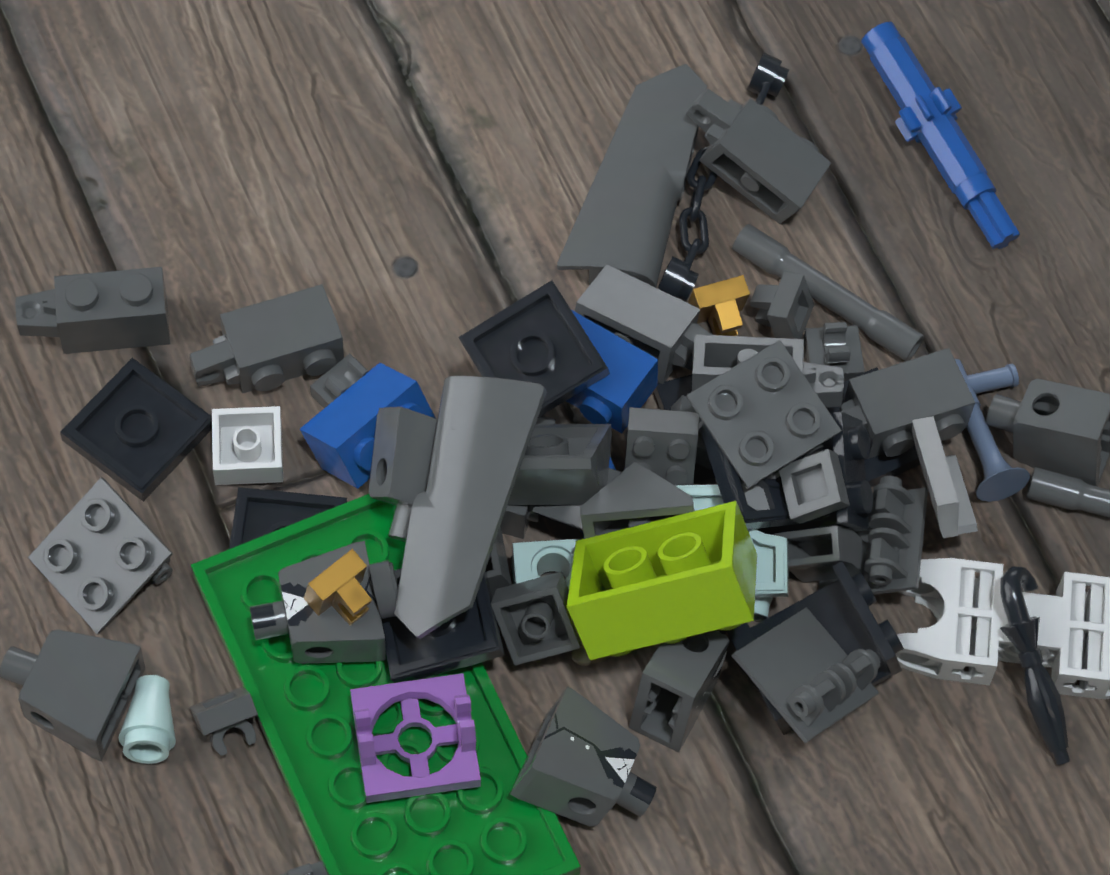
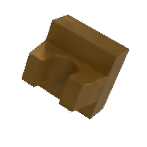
(721, 304)
(340, 588)

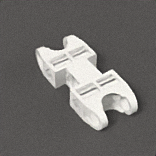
(1070, 634)

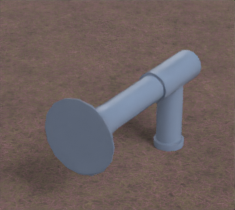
(999, 477)

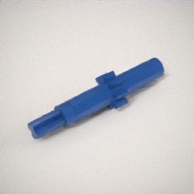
(931, 119)

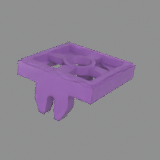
(385, 784)

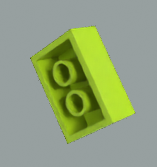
(663, 581)

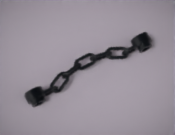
(678, 277)

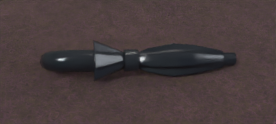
(1040, 689)

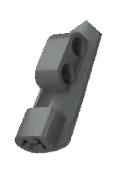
(638, 182)
(471, 476)

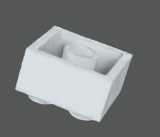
(247, 445)

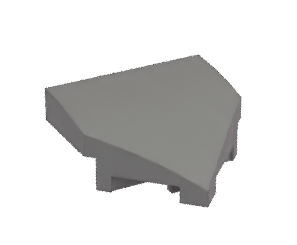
(943, 481)

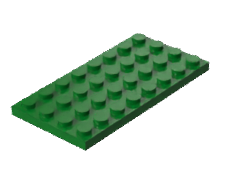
(314, 736)

